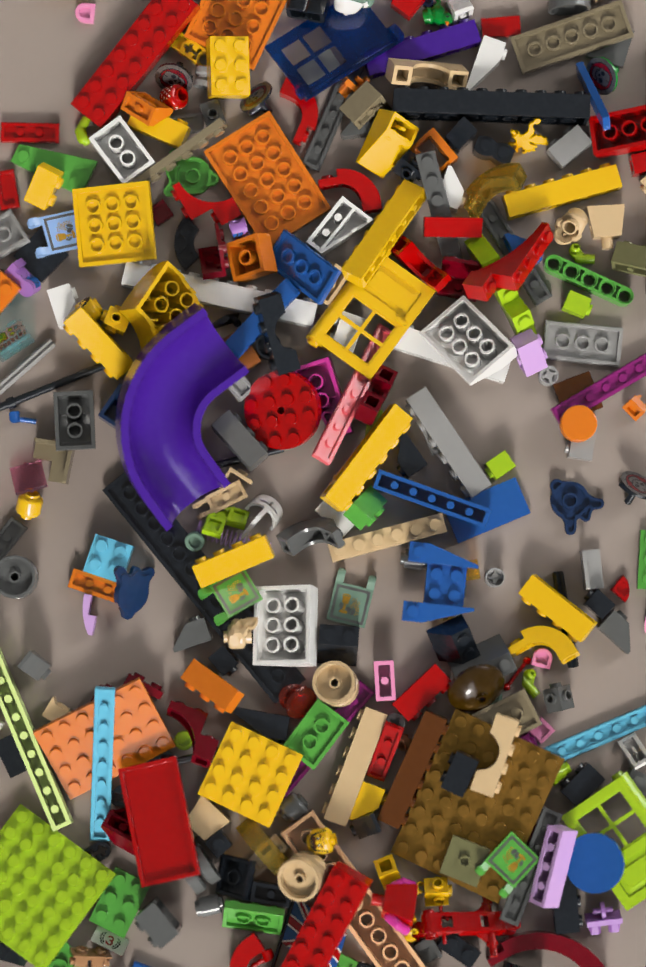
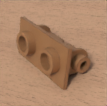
(98, 956)

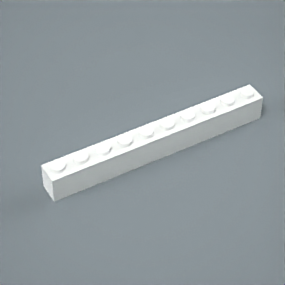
(228, 295)

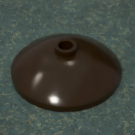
(476, 687)

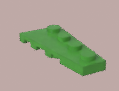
(76, 169)

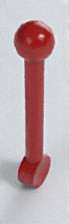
(526, 661)

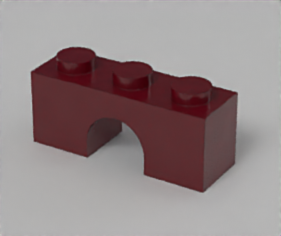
(376, 395)

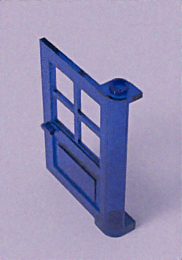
(356, 36)

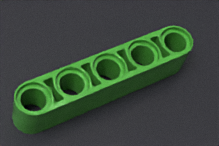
(598, 280)

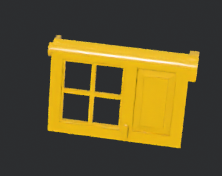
(390, 294)

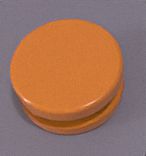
(578, 423)

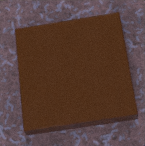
(572, 386)

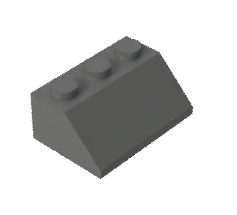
(492, 652)

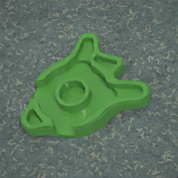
(193, 176)

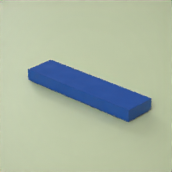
(595, 100)

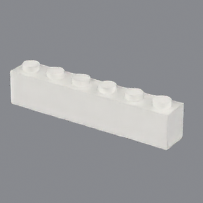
(415, 345)

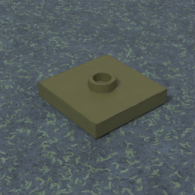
(463, 859)

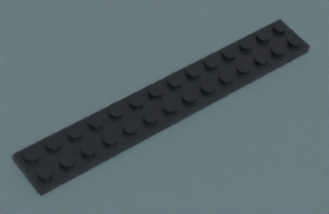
(178, 560)

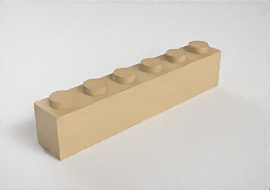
(389, 537)
(355, 766)

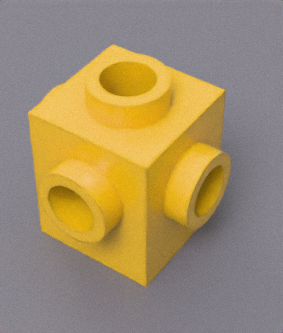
(112, 326)
(437, 891)

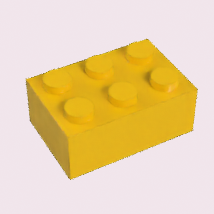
(228, 67)

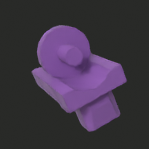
(602, 917)

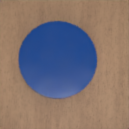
(596, 863)

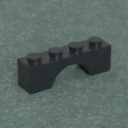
(269, 310)

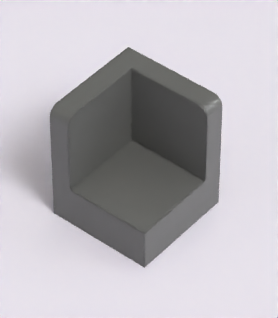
(427, 950)

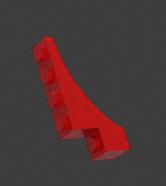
(511, 269)

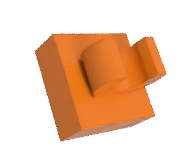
(635, 407)

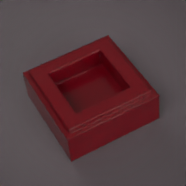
(161, 212)

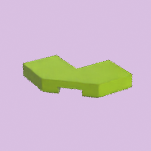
(230, 516)

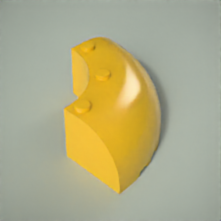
(157, 300)

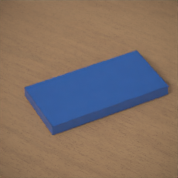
(304, 267)
(506, 505)

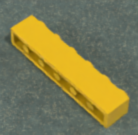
(562, 191)
(383, 233)
(366, 458)

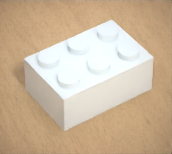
(121, 150)

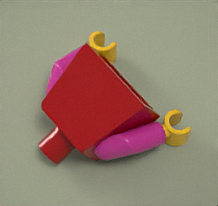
(399, 905)

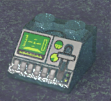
(14, 339)

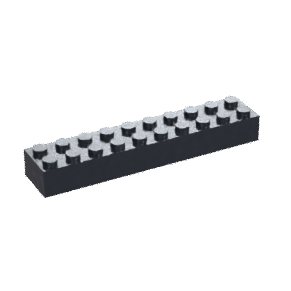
(492, 106)

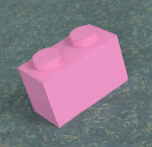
(384, 680)

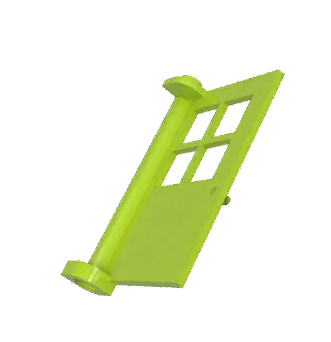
(632, 886)

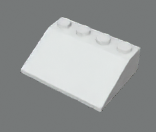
(469, 341)
(286, 626)

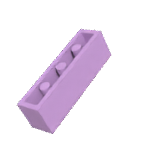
(553, 866)

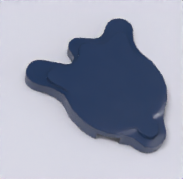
(572, 502)
(131, 589)

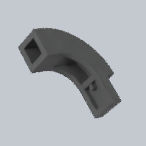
(308, 533)

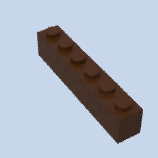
(412, 769)

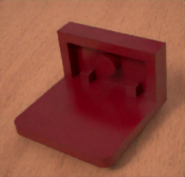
(212, 258)
(458, 270)

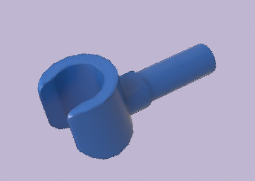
(14, 417)

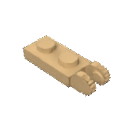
(222, 498)

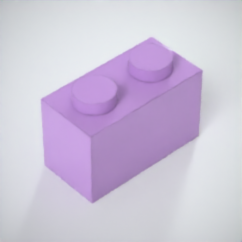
(530, 353)

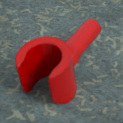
(267, 956)

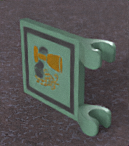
(350, 602)

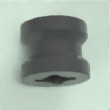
(396, 718)

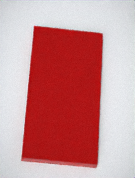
(159, 821)

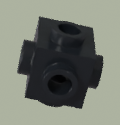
(408, 167)

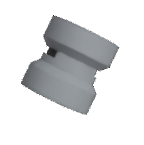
(201, 78)
(496, 579)

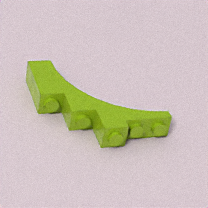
(509, 300)

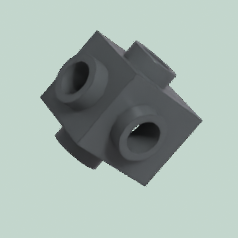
(558, 697)

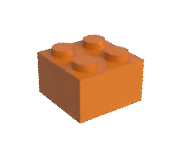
(251, 257)

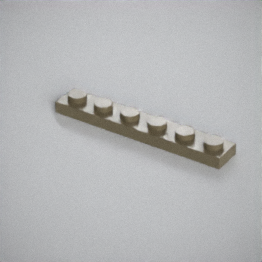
(183, 152)

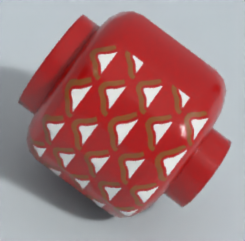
(174, 96)

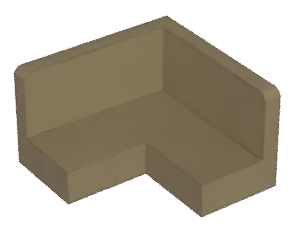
(364, 105)
(61, 460)

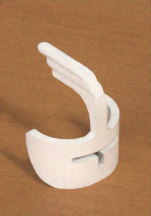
(274, 510)

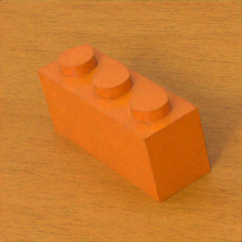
(211, 687)

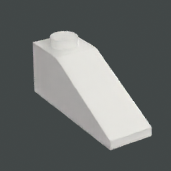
(487, 60)

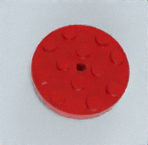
(283, 410)

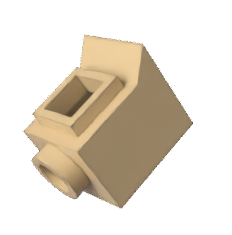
(55, 710)

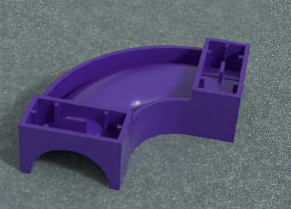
(163, 413)

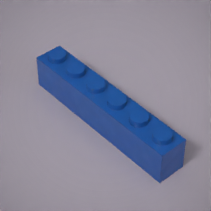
(432, 498)

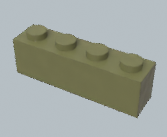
(629, 258)

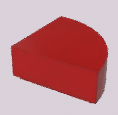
(621, 588)

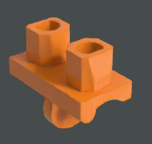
(348, 86)

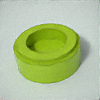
(183, 740)

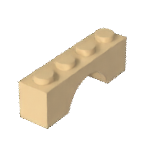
(410, 71)
(487, 779)

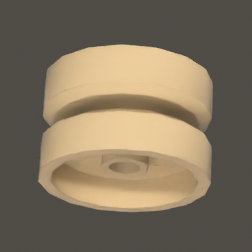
(339, 695)
(302, 876)

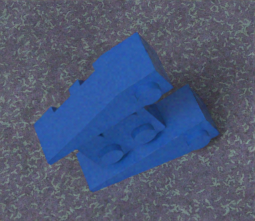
(443, 584)

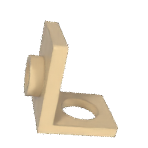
(239, 473)

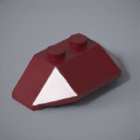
(118, 830)

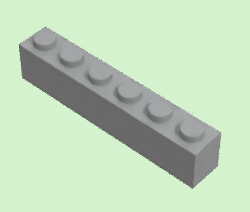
(448, 442)

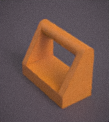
(145, 107)
(440, 144)

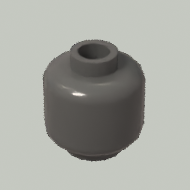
(293, 807)

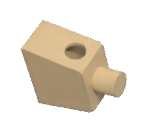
(605, 223)
(206, 819)

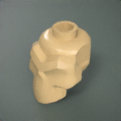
(570, 226)
(239, 632)

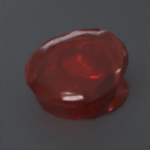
(297, 700)

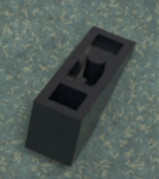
(269, 724)

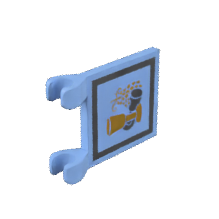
(58, 231)

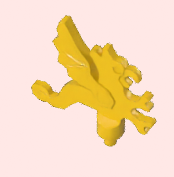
(524, 140)

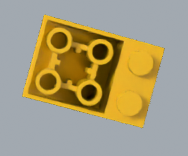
(386, 142)

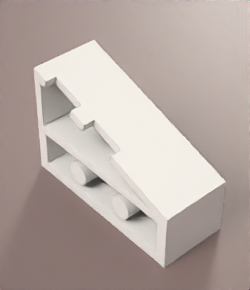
(338, 226)

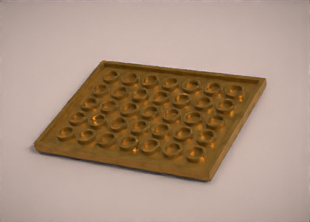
(476, 816)

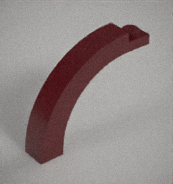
(545, 941)

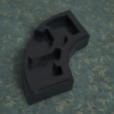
(184, 243)

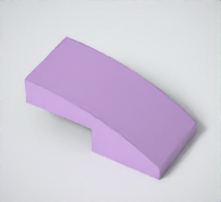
(89, 620)

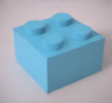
(106, 555)

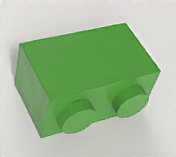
(366, 508)

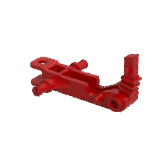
(465, 925)

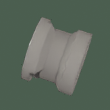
(550, 373)

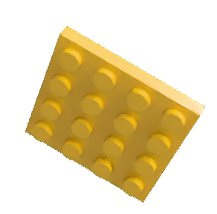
(114, 224)
(250, 774)

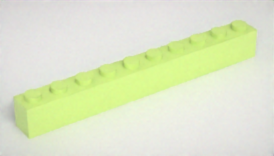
(30, 750)

